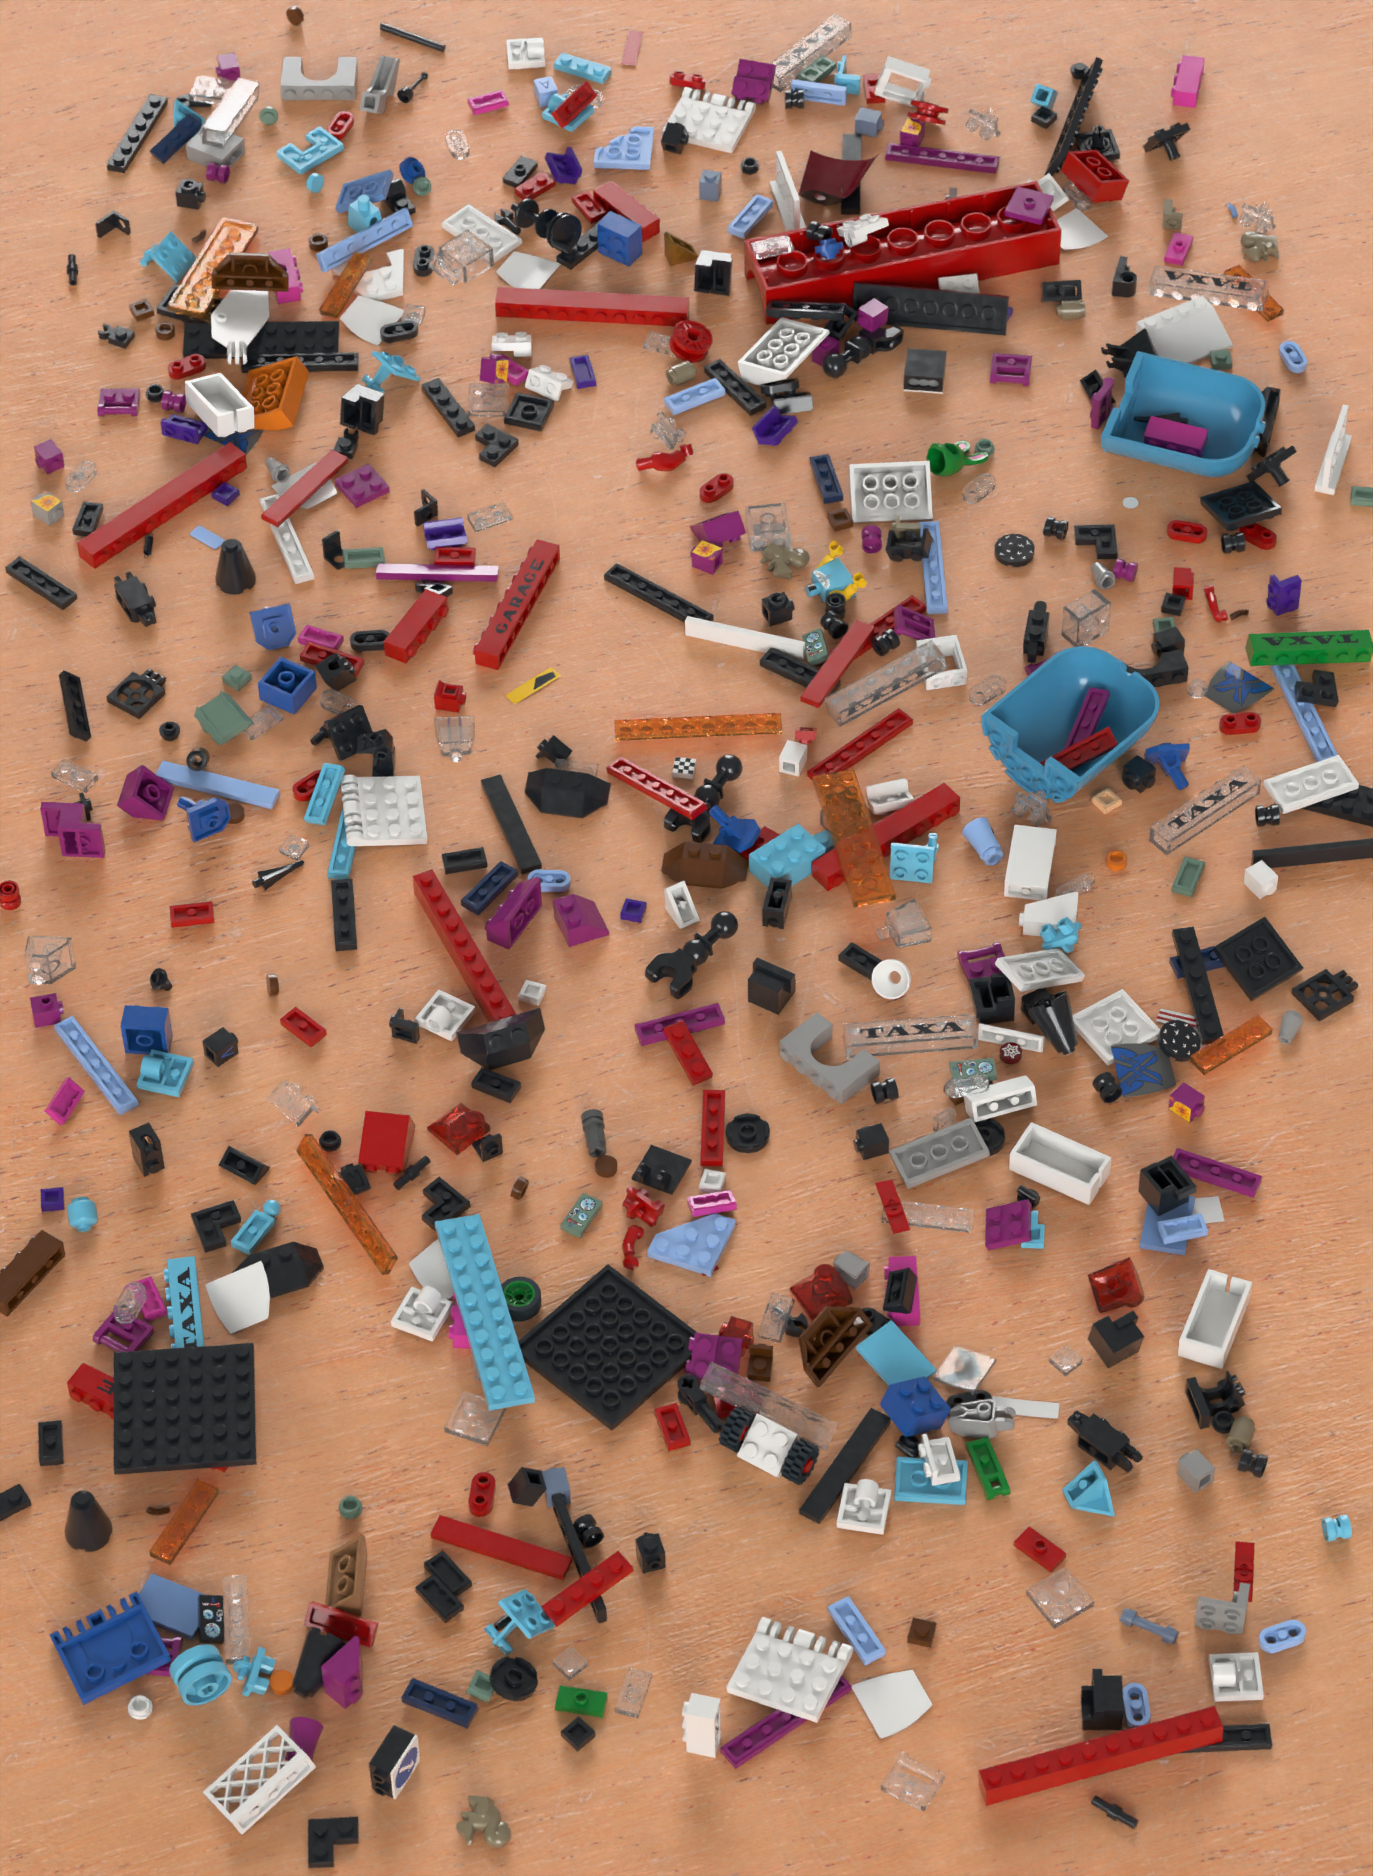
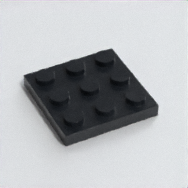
(1241, 506)
(1257, 958)

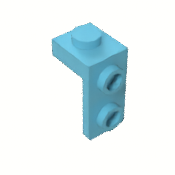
(852, 82)

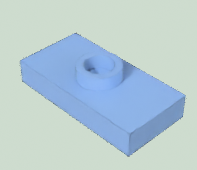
(1182, 1228)

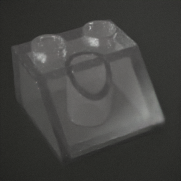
(48, 958)

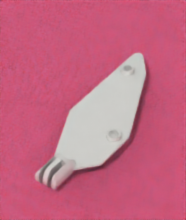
(239, 320)

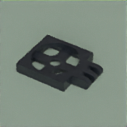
(148, 681)
(1336, 982)

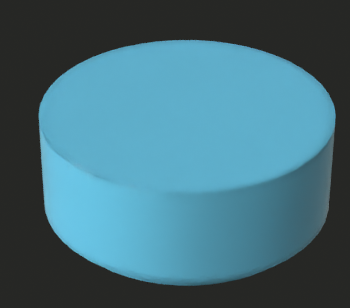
(315, 182)

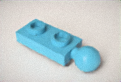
(256, 1228)

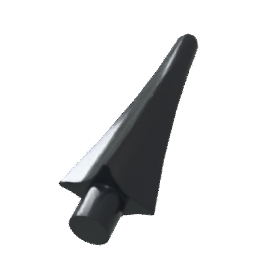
(1173, 417)
(268, 877)

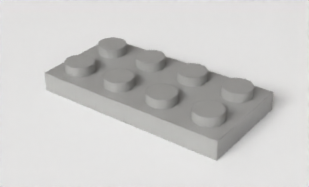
(939, 1153)

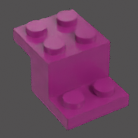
(70, 825)

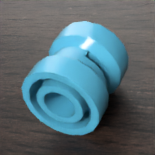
(1336, 1528)

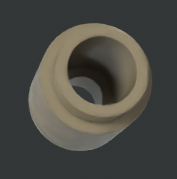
(1071, 309)
(681, 373)
(1241, 1434)

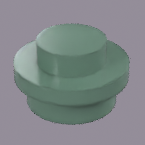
(268, 115)
(421, 186)
(984, 445)
(350, 1507)

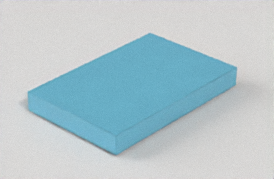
(894, 1355)
(914, 1486)

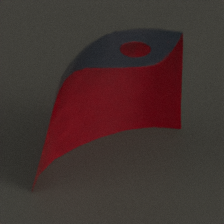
(829, 176)

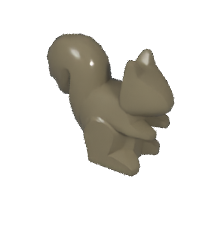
(1259, 246)
(781, 556)
(484, 1818)

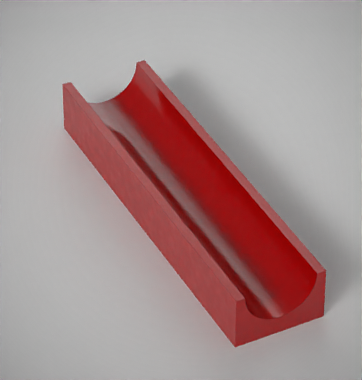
(914, 251)

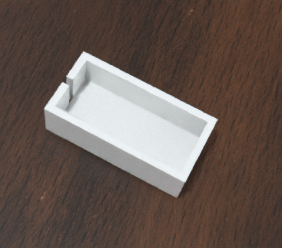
(219, 405)
(1060, 1163)
(1214, 1319)

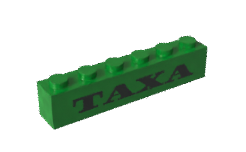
(1309, 647)

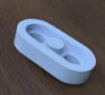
(1293, 356)
(552, 880)
(1280, 1636)
(1136, 1708)

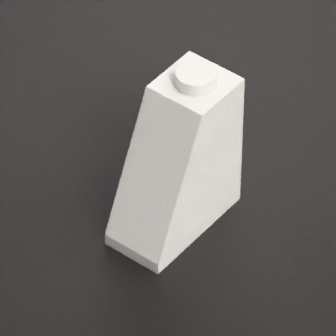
(1048, 912)

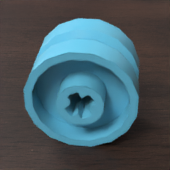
(200, 1674)

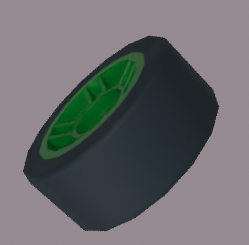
(522, 1298)

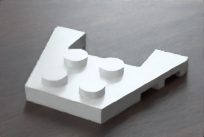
(382, 282)

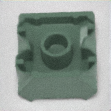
(222, 718)

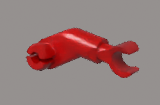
(1213, 606)
(633, 1233)

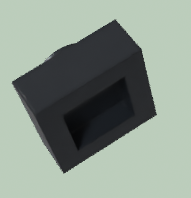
(1044, 117)
(1173, 604)
(578, 1733)

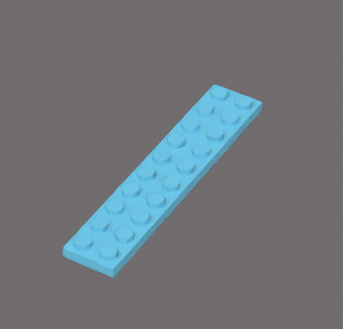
(484, 1312)

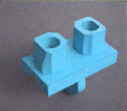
(1063, 937)
(259, 1663)

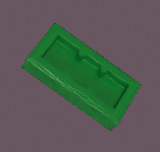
(581, 1701)

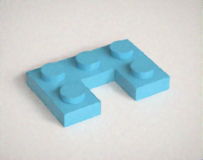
(323, 148)

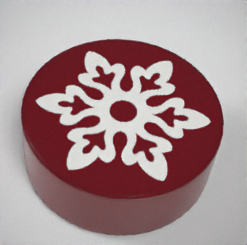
(1010, 1053)

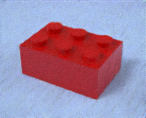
(1095, 176)

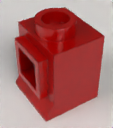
(1183, 582)
(449, 697)

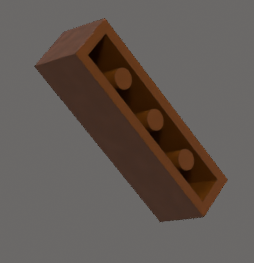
(28, 1269)

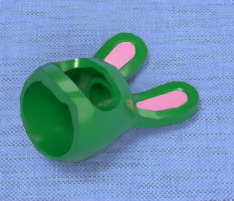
(950, 458)

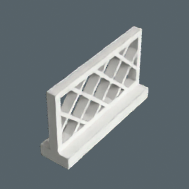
(786, 196)
(1335, 456)
(270, 1789)

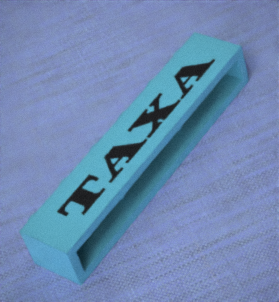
(185, 1303)

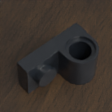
(397, 199)
(1124, 280)

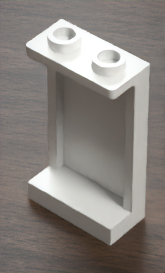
(1030, 862)

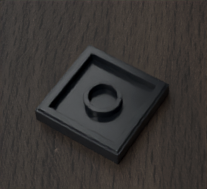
(529, 412)

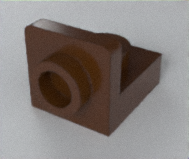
(760, 1362)

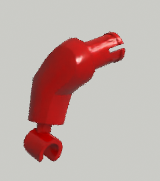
(664, 461)

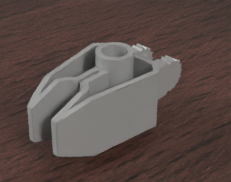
(981, 1419)

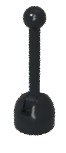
(409, 91)

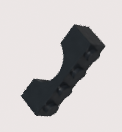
(1169, 670)

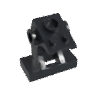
(382, 747)
(1200, 1398)

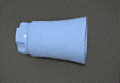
(983, 841)

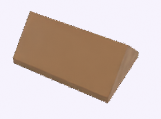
(347, 1576)

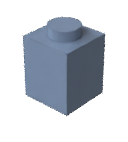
(868, 122)
(710, 185)
(556, 1483)

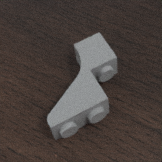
(382, 85)

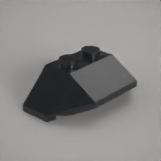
(1272, 400)
(566, 792)
(503, 1040)
(287, 1267)

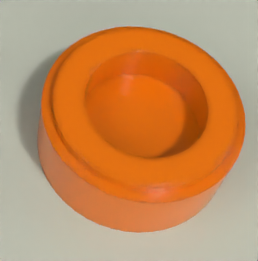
(1116, 860)
(281, 1682)

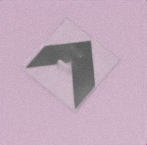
(964, 1369)

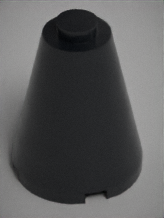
(234, 568)
(1056, 1021)
(87, 1523)
(314, 1654)

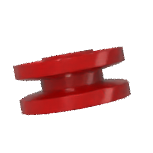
(928, 112)
(690, 341)

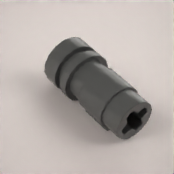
(593, 1127)

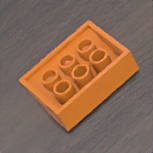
(276, 393)

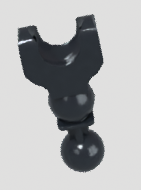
(860, 347)
(728, 769)
(683, 962)

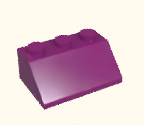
(515, 913)

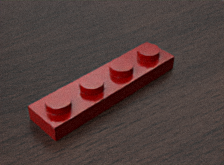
(1086, 750)
(712, 1128)
(587, 1588)

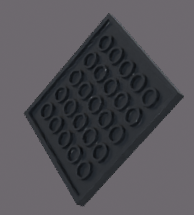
(608, 1347)
(184, 1408)

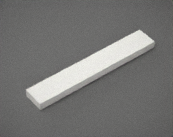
(289, 546)
(743, 637)

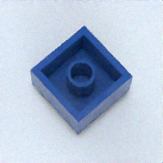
(619, 238)
(287, 685)
(146, 1029)
(915, 1406)

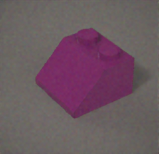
(720, 529)
(145, 795)
(578, 919)
(344, 1674)

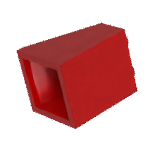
(386, 1142)

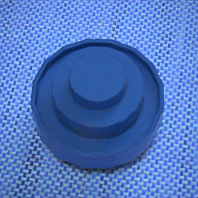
(411, 169)
(829, 248)

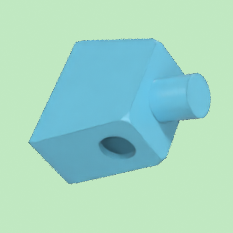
(362, 214)

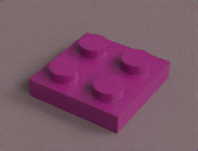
(362, 485)
(1008, 1224)

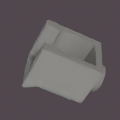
(852, 1269)

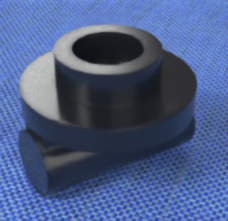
(160, 980)
(1030, 1194)
(908, 1445)

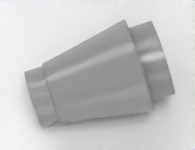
(277, 470)
(1102, 576)
(1290, 1025)

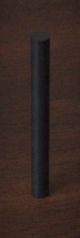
(412, 37)

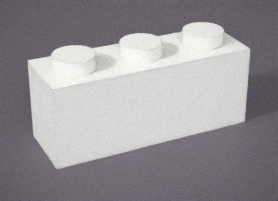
(1001, 1099)
(702, 1724)

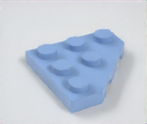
(627, 151)
(694, 1244)

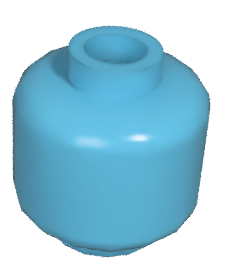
(82, 1214)

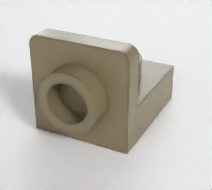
(1171, 219)
(901, 528)

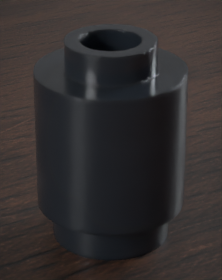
(195, 764)

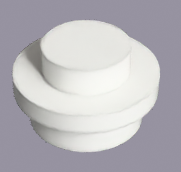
(140, 1707)

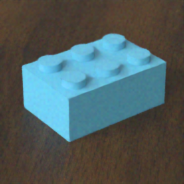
(786, 856)

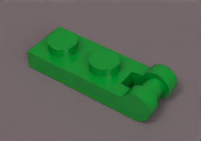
(987, 1468)

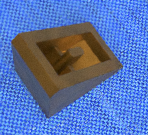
(678, 250)

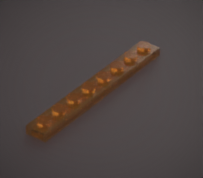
(698, 726)
(347, 1204)

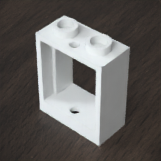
(899, 93)
(948, 646)

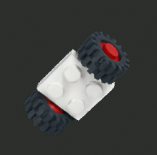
(768, 1445)

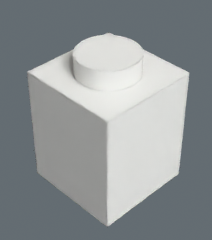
(793, 758)
(1261, 879)

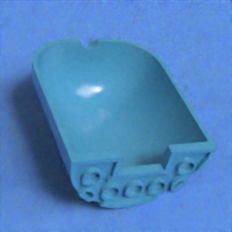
(1209, 398)
(1042, 709)

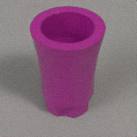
(305, 1734)

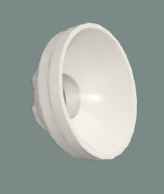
(882, 982)

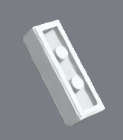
(1002, 1036)

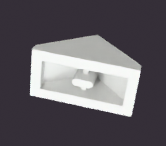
(680, 905)

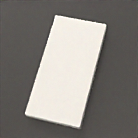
(485, 228)
(1310, 784)
(1040, 969)

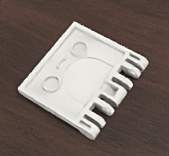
(712, 123)
(383, 810)
(787, 1673)

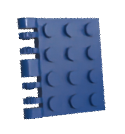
(111, 1649)

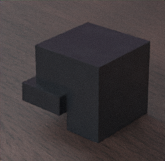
(713, 273)
(362, 409)
(770, 986)
(992, 999)
(1165, 1185)
(1116, 1339)
(1102, 1702)

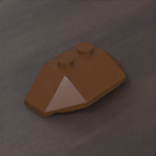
(249, 273)
(705, 865)
(830, 1340)

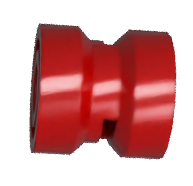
(9, 895)

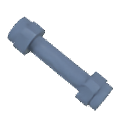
(1130, 1618)

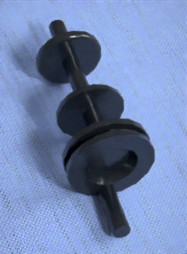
(559, 229)

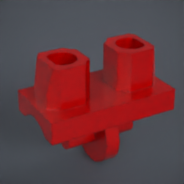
(642, 1207)

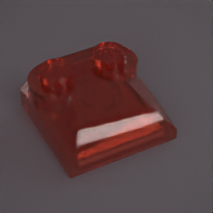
(459, 1128)
(1117, 1286)
(822, 1290)

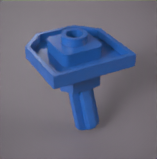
(273, 626)
(1170, 758)
(205, 817)
(735, 832)

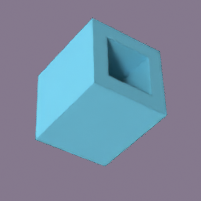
(1044, 96)

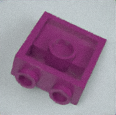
(753, 81)
(714, 1348)

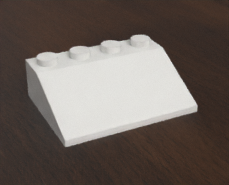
(1186, 331)
(780, 351)
(890, 490)

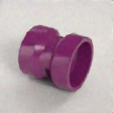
(217, 172)
(173, 401)
(871, 539)
(1125, 570)

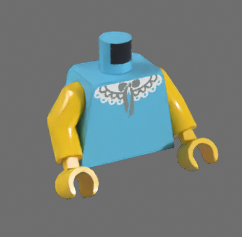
(833, 577)

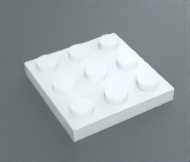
(1114, 1022)

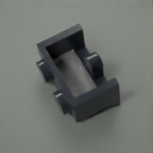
(909, 548)

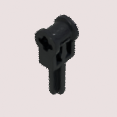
(696, 1400)

